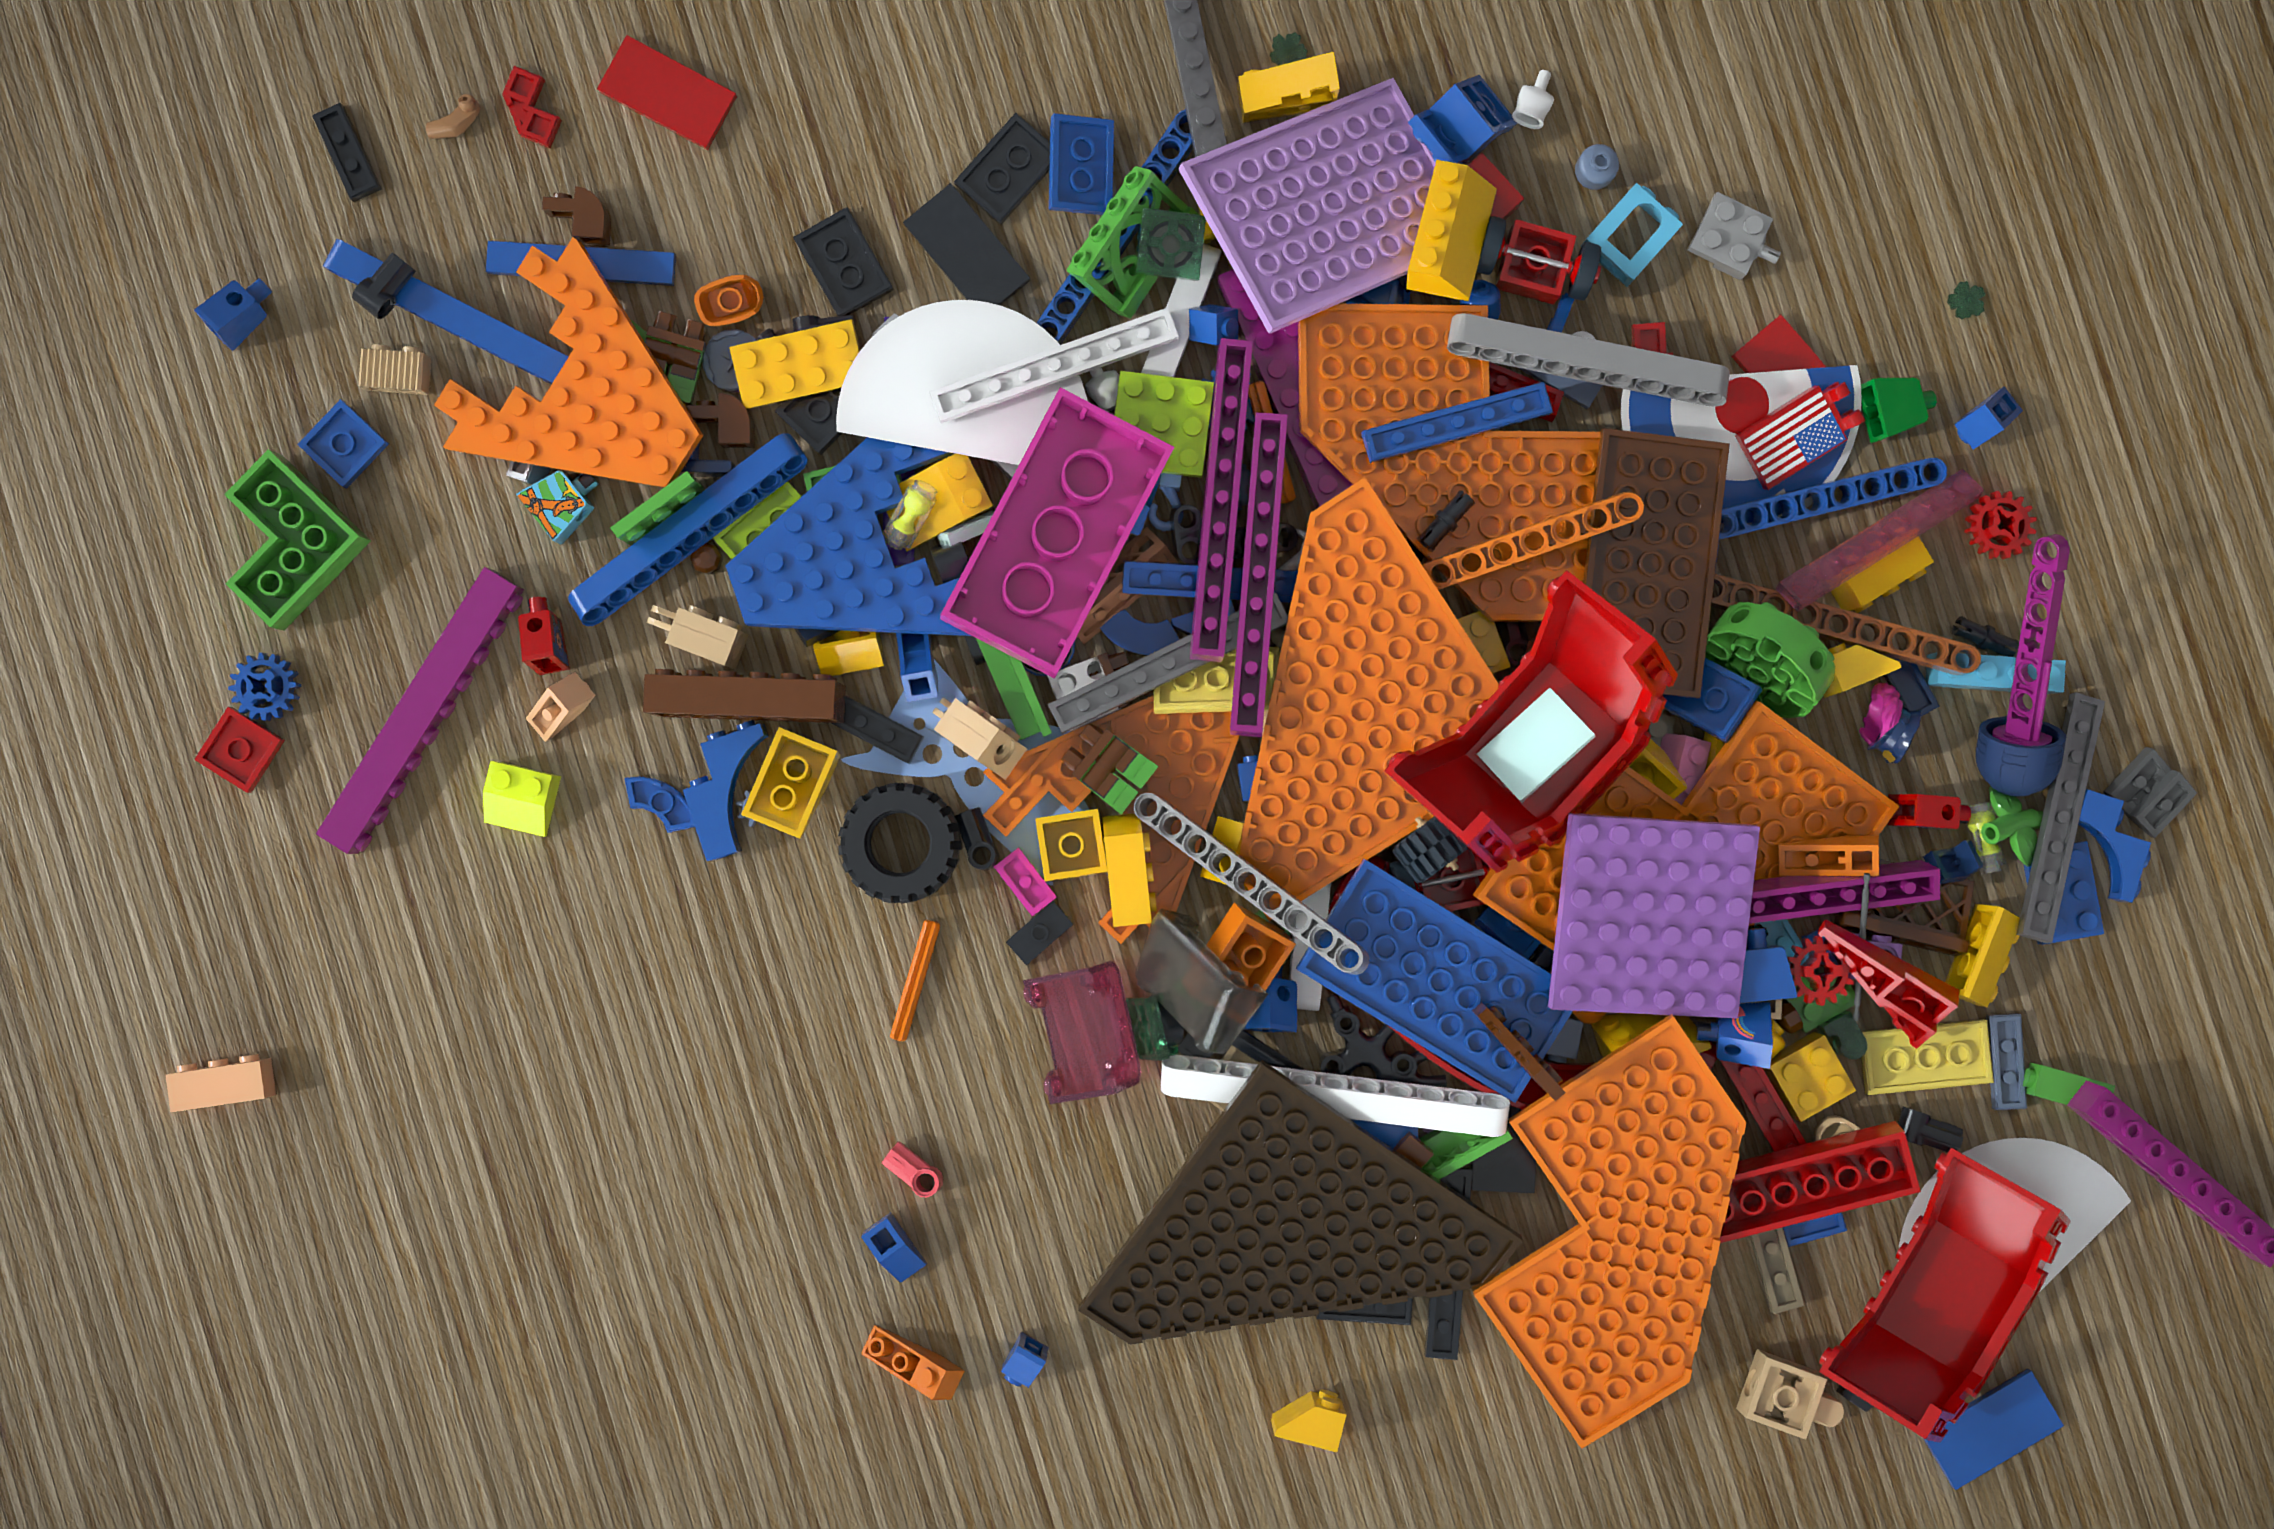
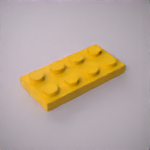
(794, 363)

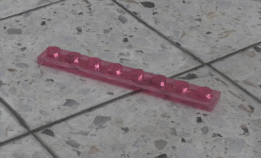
(1879, 540)

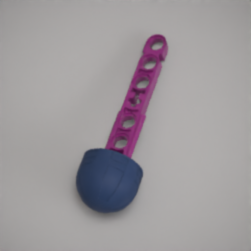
(2020, 750)

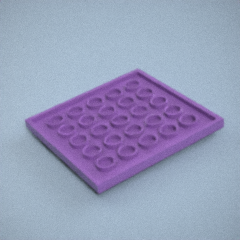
(1653, 916)

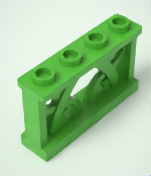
(1105, 241)

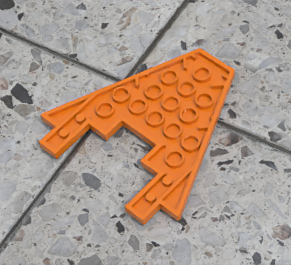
(606, 408)
(1191, 763)

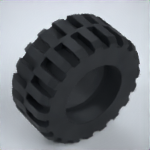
(857, 849)

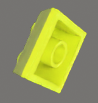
(519, 798)

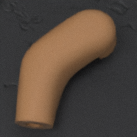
(457, 121)

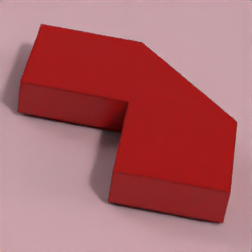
(520, 97)

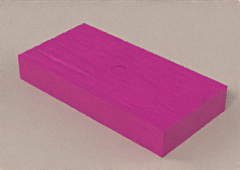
(1056, 533)

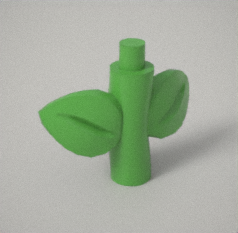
(2013, 823)

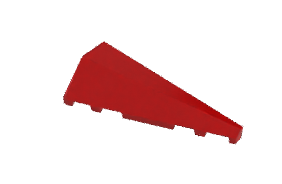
(1906, 992)

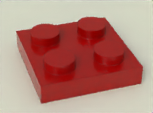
(239, 749)

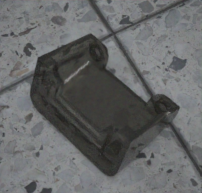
(1195, 983)

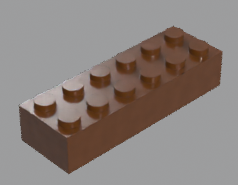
(743, 698)

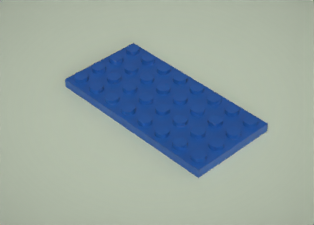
(1432, 973)

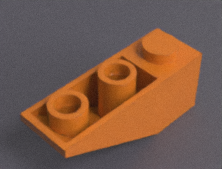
(913, 1364)

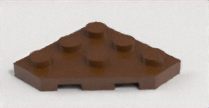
(1520, 1049)

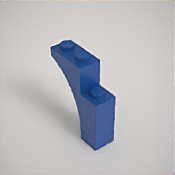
(713, 800)

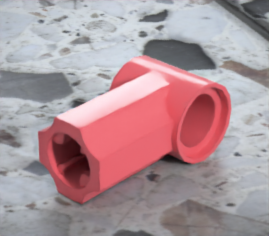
(910, 1168)

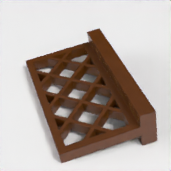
(1917, 935)

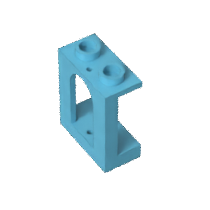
(1611, 258)

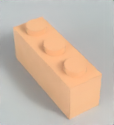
(220, 1083)

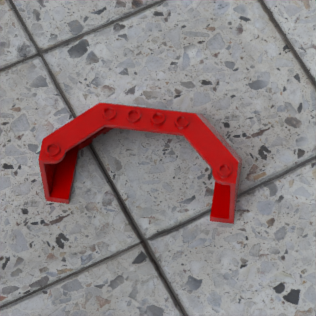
(1603, 672)
(1950, 1298)

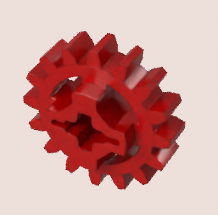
(2007, 534)
(1819, 983)

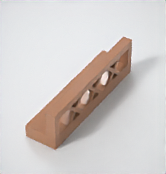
(1110, 598)

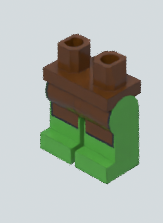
(679, 352)
(1099, 765)

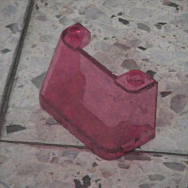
(1086, 1032)

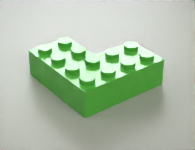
(305, 546)

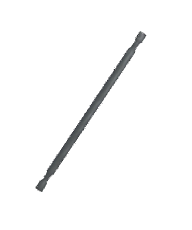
(1862, 934)

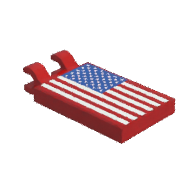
(1797, 433)

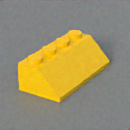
(1451, 232)

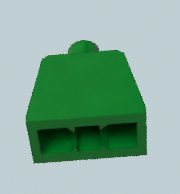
(1894, 406)

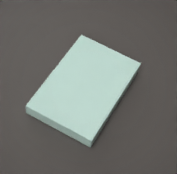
(1536, 745)

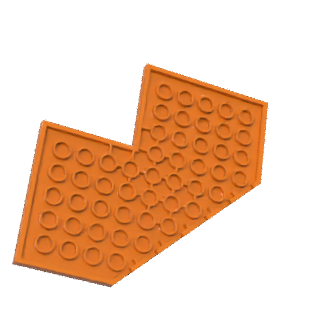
(1393, 364)
(1759, 778)
(1647, 1169)

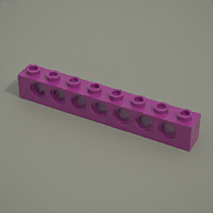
(2175, 1171)

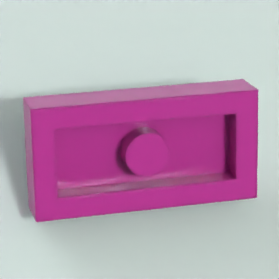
(1025, 881)

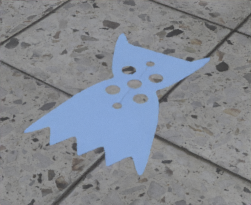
(983, 796)

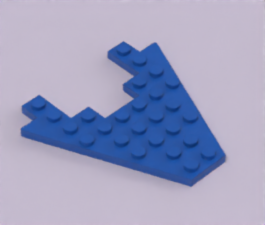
(829, 559)

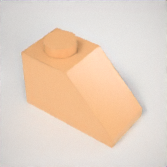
(560, 706)

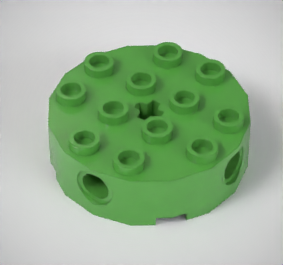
(1774, 654)

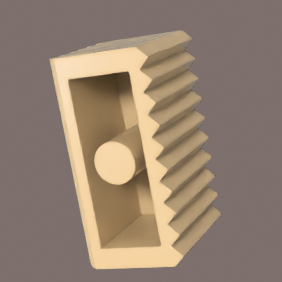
(395, 370)

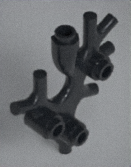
(1370, 1052)

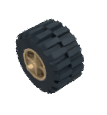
(1429, 849)

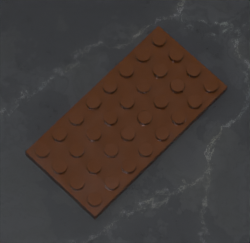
(1666, 560)

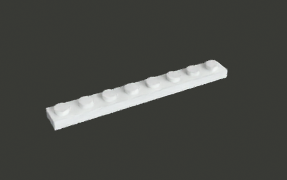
(1054, 365)

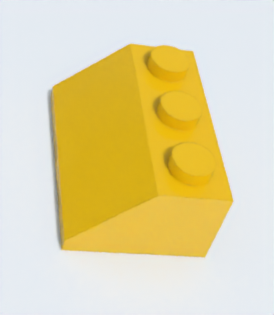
(1990, 938)

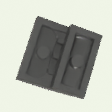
(2151, 792)

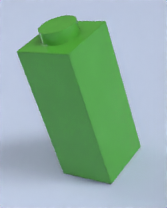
(2054, 1083)

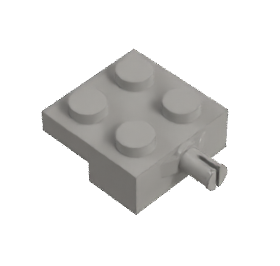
(1732, 236)

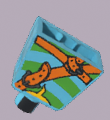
(559, 503)

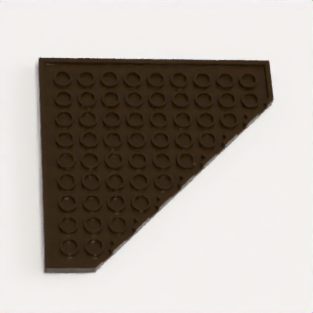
(1291, 1219)

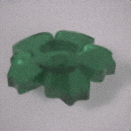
(1287, 49)
(1966, 300)

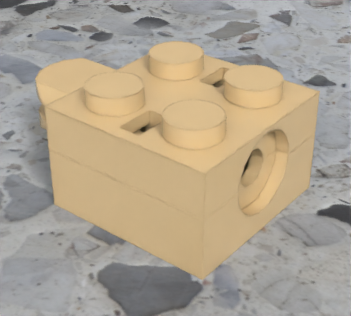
(702, 636)
(980, 736)
(1789, 1394)

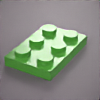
(657, 508)

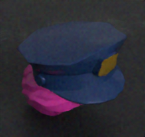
(1889, 724)

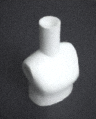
(1534, 103)
(1103, 388)

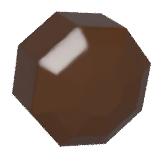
(707, 559)
(1790, 1019)

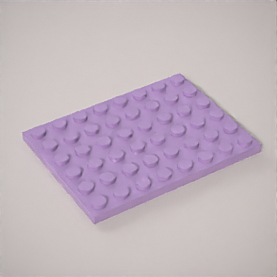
(1317, 203)

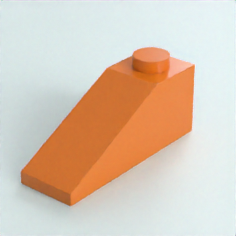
(1830, 856)

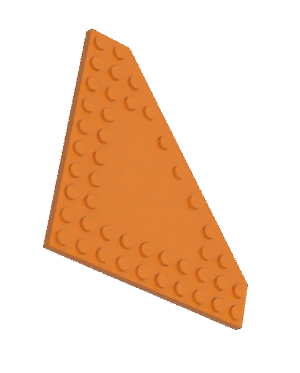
(1360, 675)

